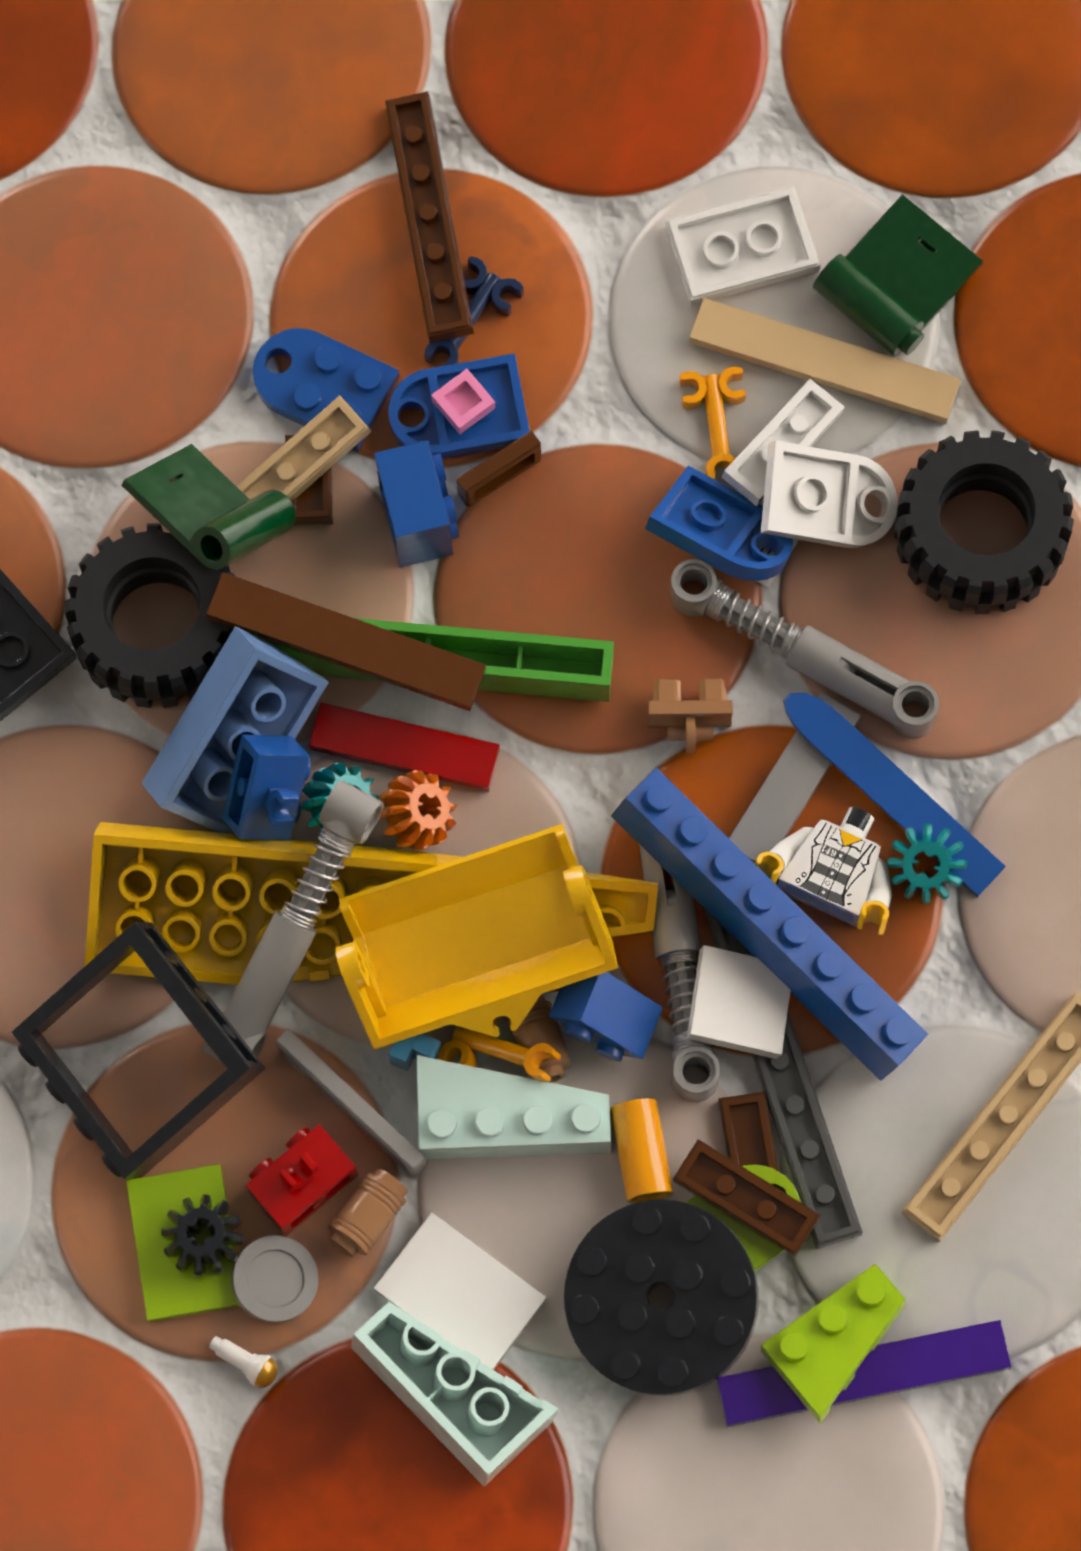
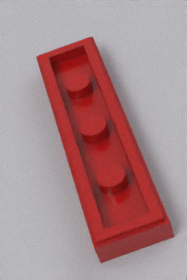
(404, 746)

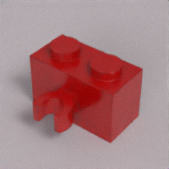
(300, 1178)

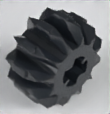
(191, 1224)

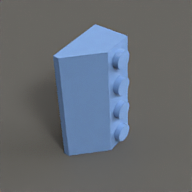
(245, 692)

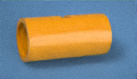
(641, 1150)

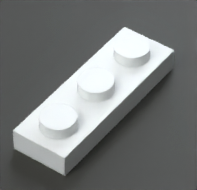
(798, 422)

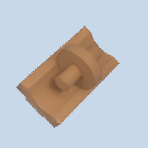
(691, 718)

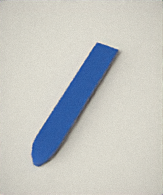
(887, 784)

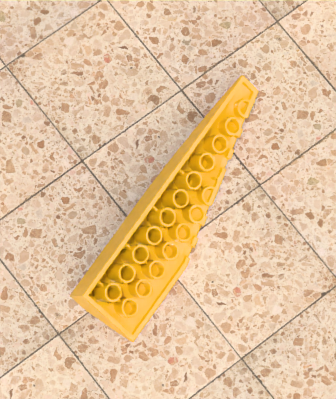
(219, 893)

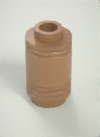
(541, 1028)
(367, 1213)

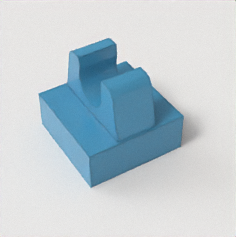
(404, 1051)

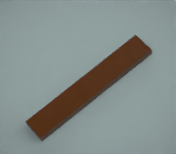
(429, 217)
(346, 641)

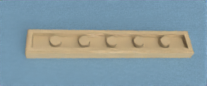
(824, 361)
(999, 1124)

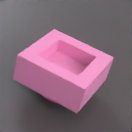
(463, 401)

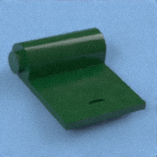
(894, 281)
(208, 509)

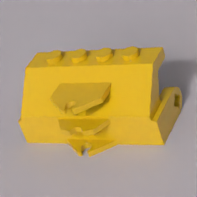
(473, 939)

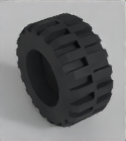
(993, 467)
(102, 586)

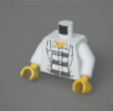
(834, 870)

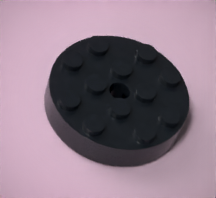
(622, 1265)

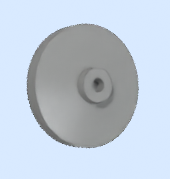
(274, 1279)

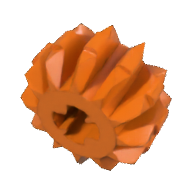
(417, 810)

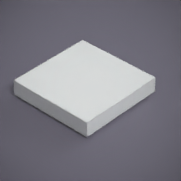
(738, 1003)

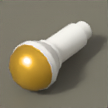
(258, 1368)

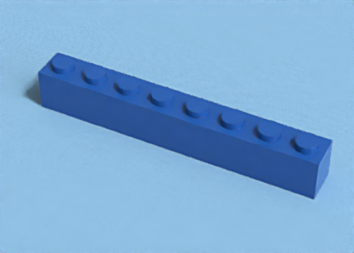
(769, 924)

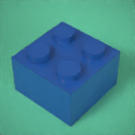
(417, 502)

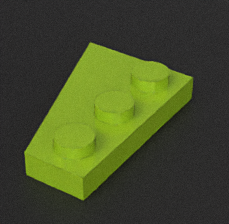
(831, 1340)

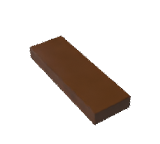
(746, 1198)

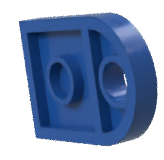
(318, 375)
(494, 431)
(718, 528)

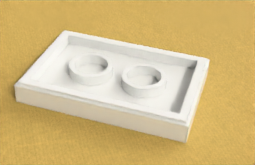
(742, 246)
(460, 1292)

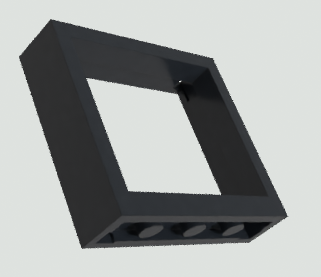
(196, 1005)

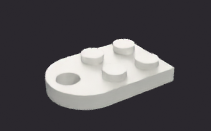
(822, 495)

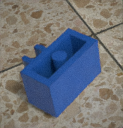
(266, 787)
(607, 1015)

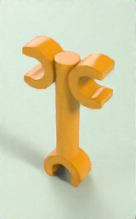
(713, 391)
(467, 1041)

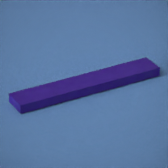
(885, 1371)

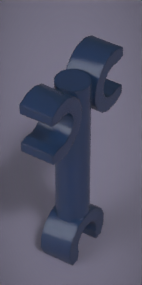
(484, 289)

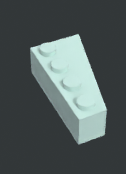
(504, 1115)
(457, 1397)

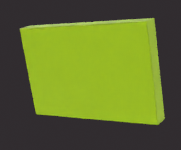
(165, 1288)

